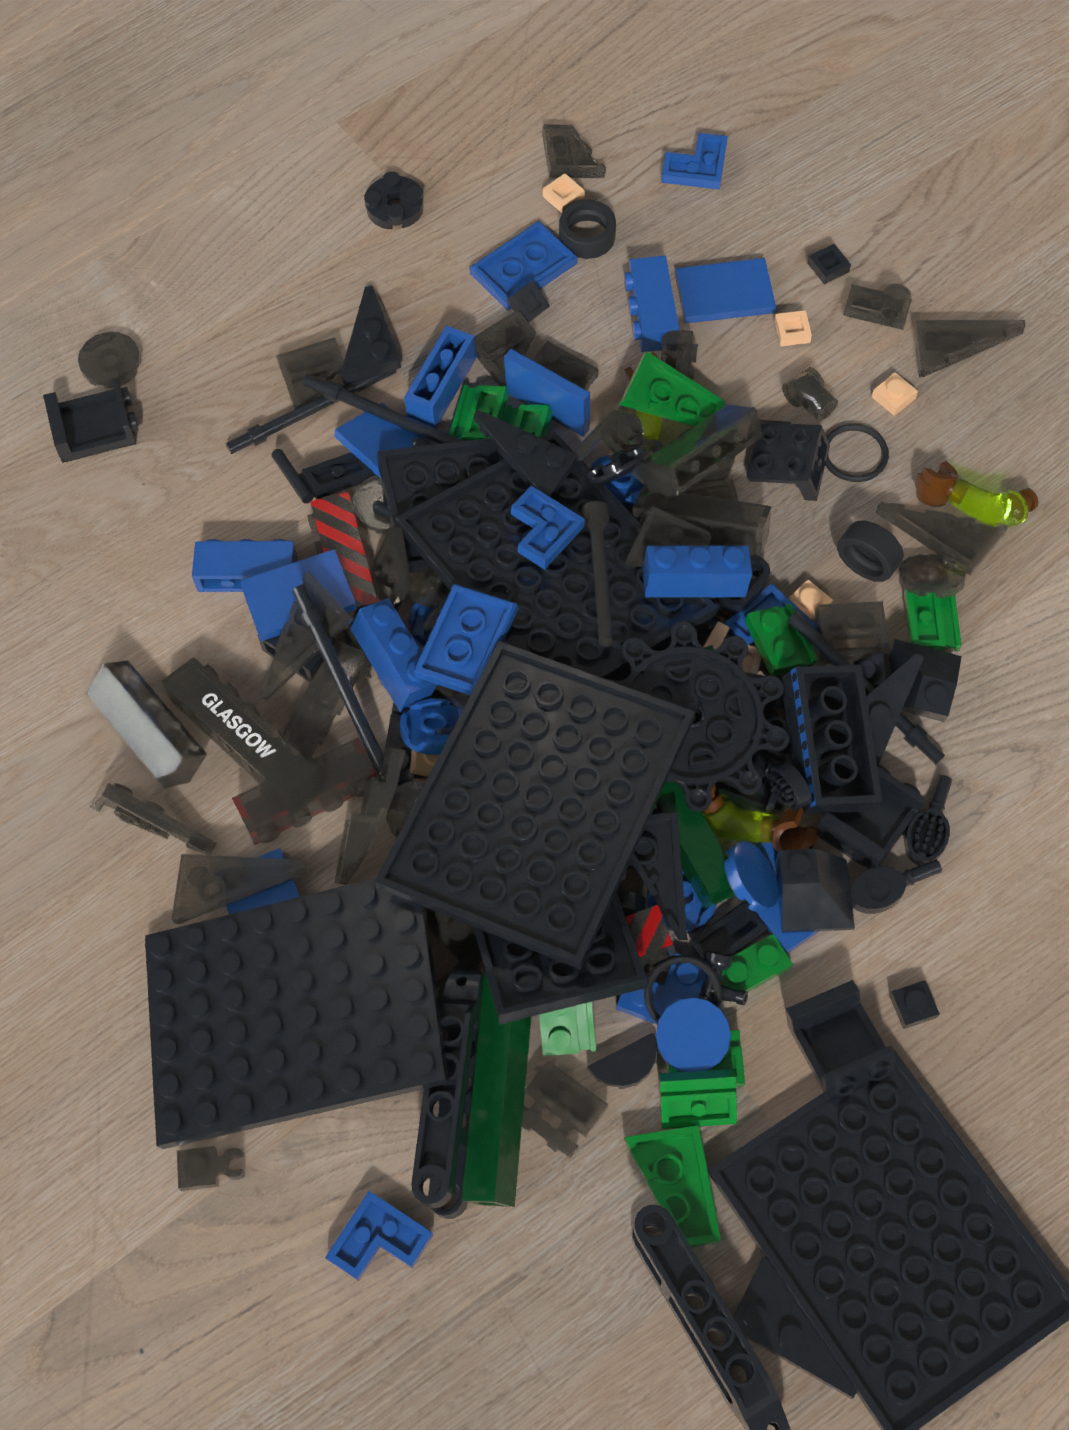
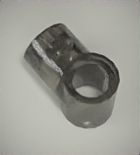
(808, 391)

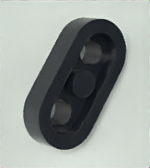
(761, 571)

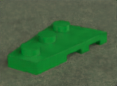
(668, 393)
(679, 1180)

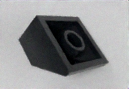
(935, 681)
(813, 891)

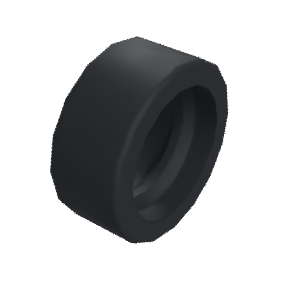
(588, 211)
(870, 551)

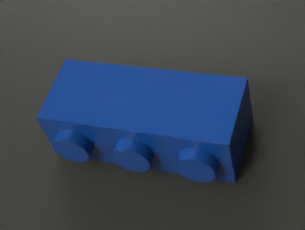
(650, 301)
(440, 376)
(222, 564)
(696, 571)
(391, 653)

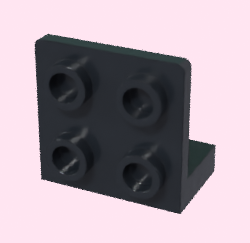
(790, 456)

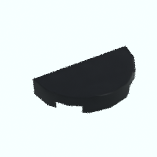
(628, 1065)

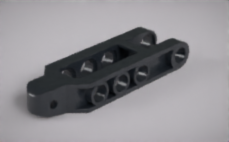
(441, 1139)
(681, 1274)

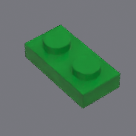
(756, 965)

